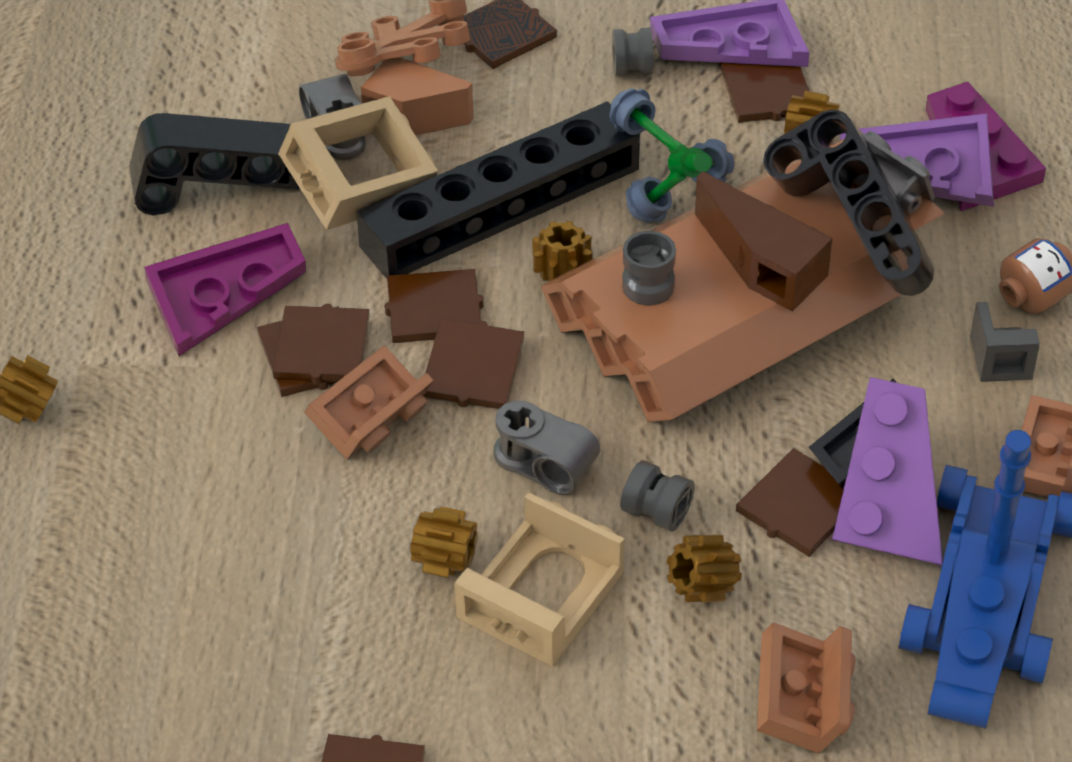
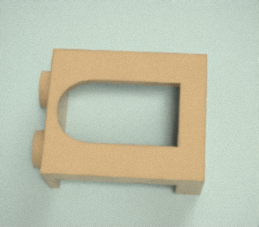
(496, 609)

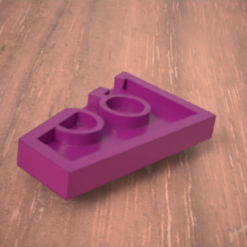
(1011, 160)
(221, 282)

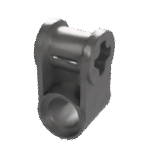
(330, 96)
(548, 450)

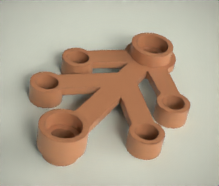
(420, 38)

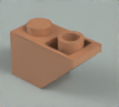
(422, 94)

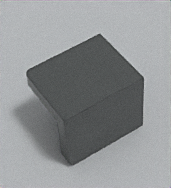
(1002, 352)

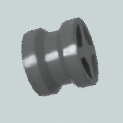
(632, 51)

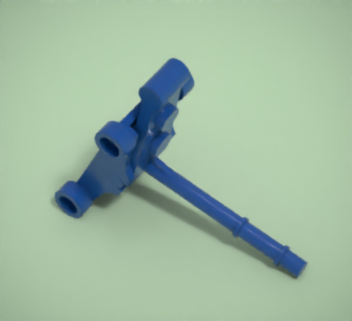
(987, 586)

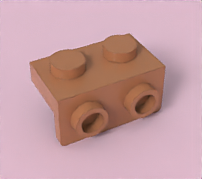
(367, 401)
(1050, 432)
(805, 686)

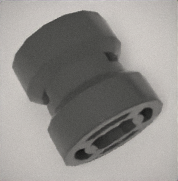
(648, 267)
(657, 495)

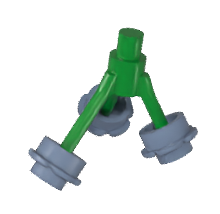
(650, 197)

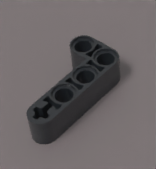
(203, 150)
(864, 204)

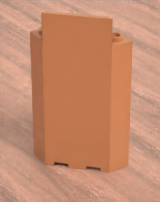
(714, 325)

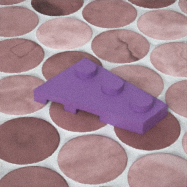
(733, 33)
(951, 150)
(890, 477)

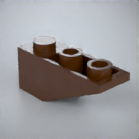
(763, 244)

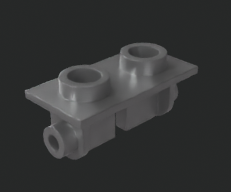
(906, 176)

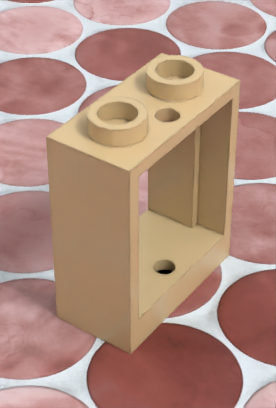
(321, 178)

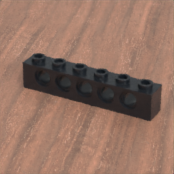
(496, 191)

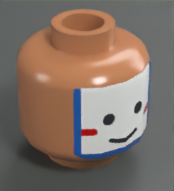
(1036, 276)

